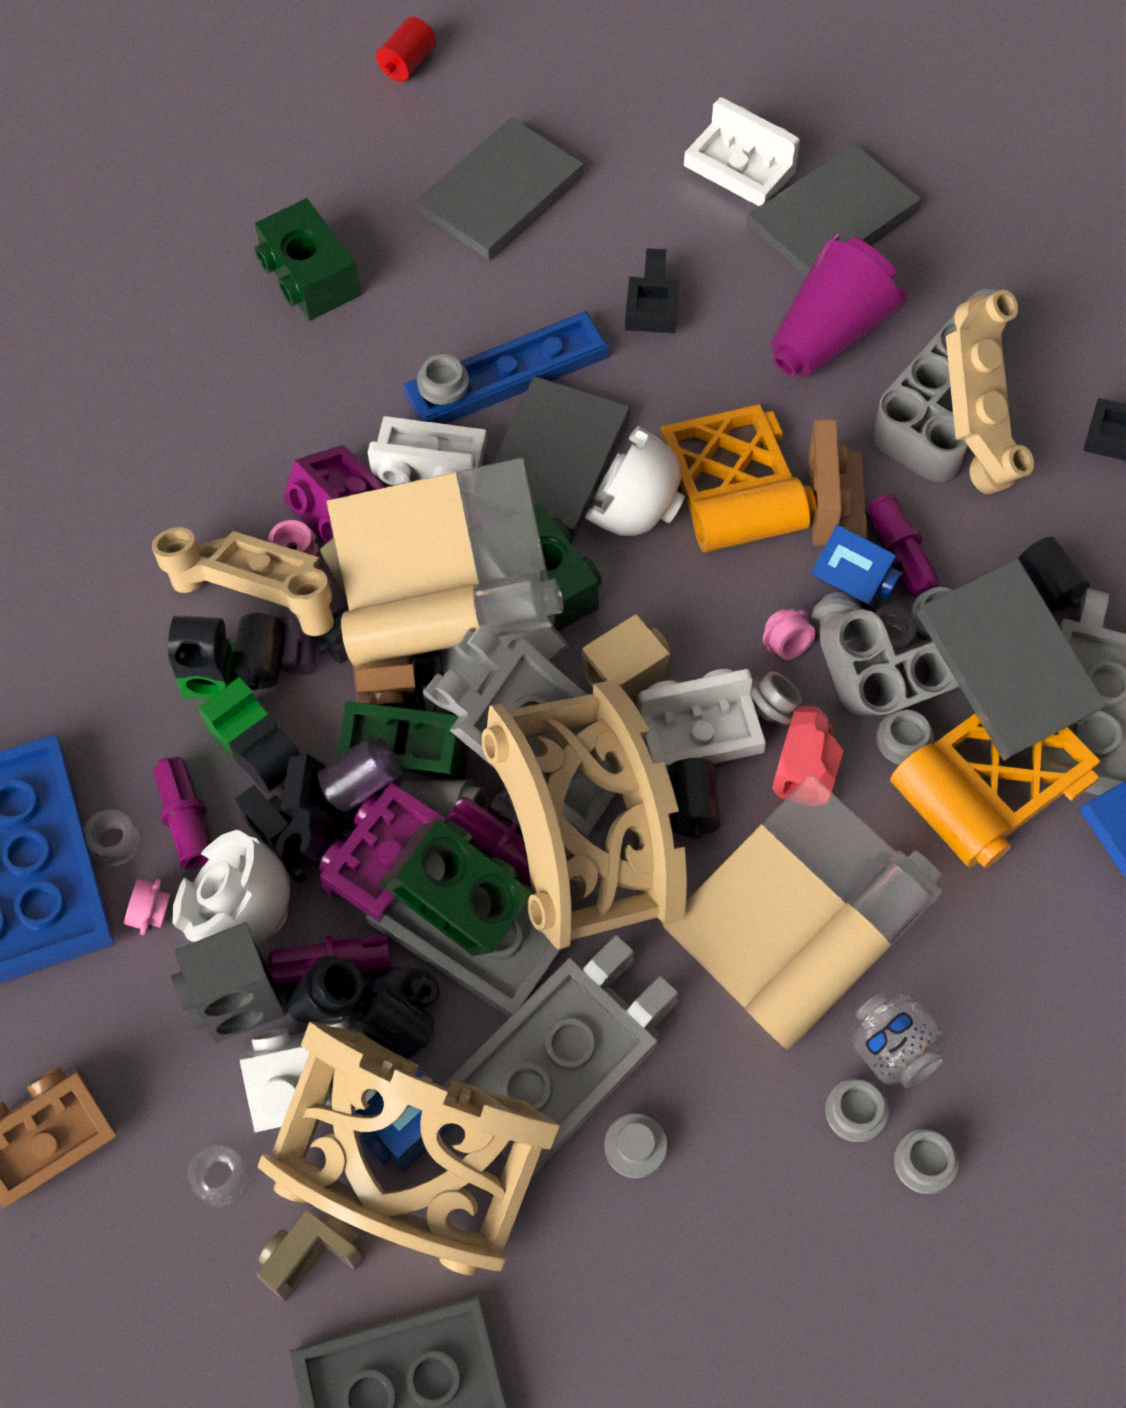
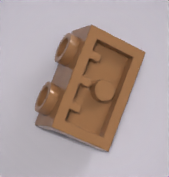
(836, 484)
(48, 1132)

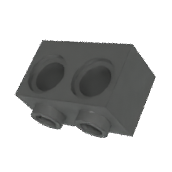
(226, 983)

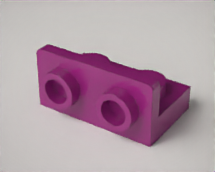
(324, 478)
(361, 862)

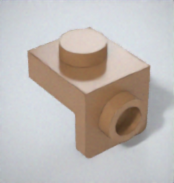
(385, 682)

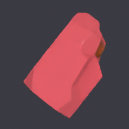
(807, 751)

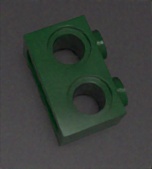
(416, 737)
(449, 902)

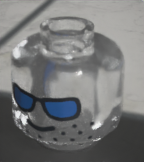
(898, 1040)

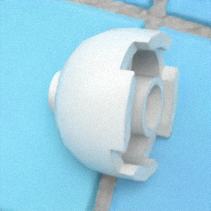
(639, 487)
(234, 887)

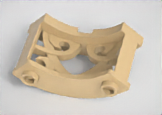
(650, 869)
(490, 1121)

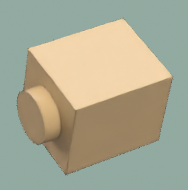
(629, 655)

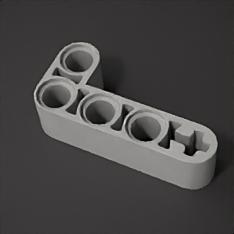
(915, 416)
(877, 658)

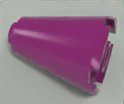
(836, 306)

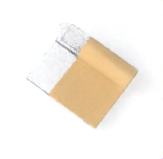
(440, 561)
(803, 910)

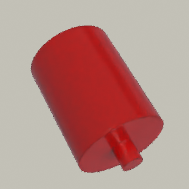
(406, 49)

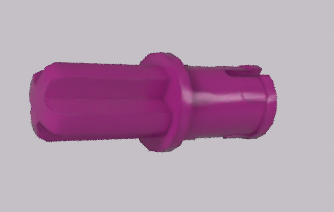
(902, 541)
(182, 811)
(492, 835)
(366, 953)

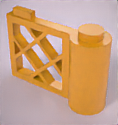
(743, 505)
(966, 808)

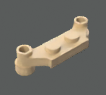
(981, 392)
(251, 568)

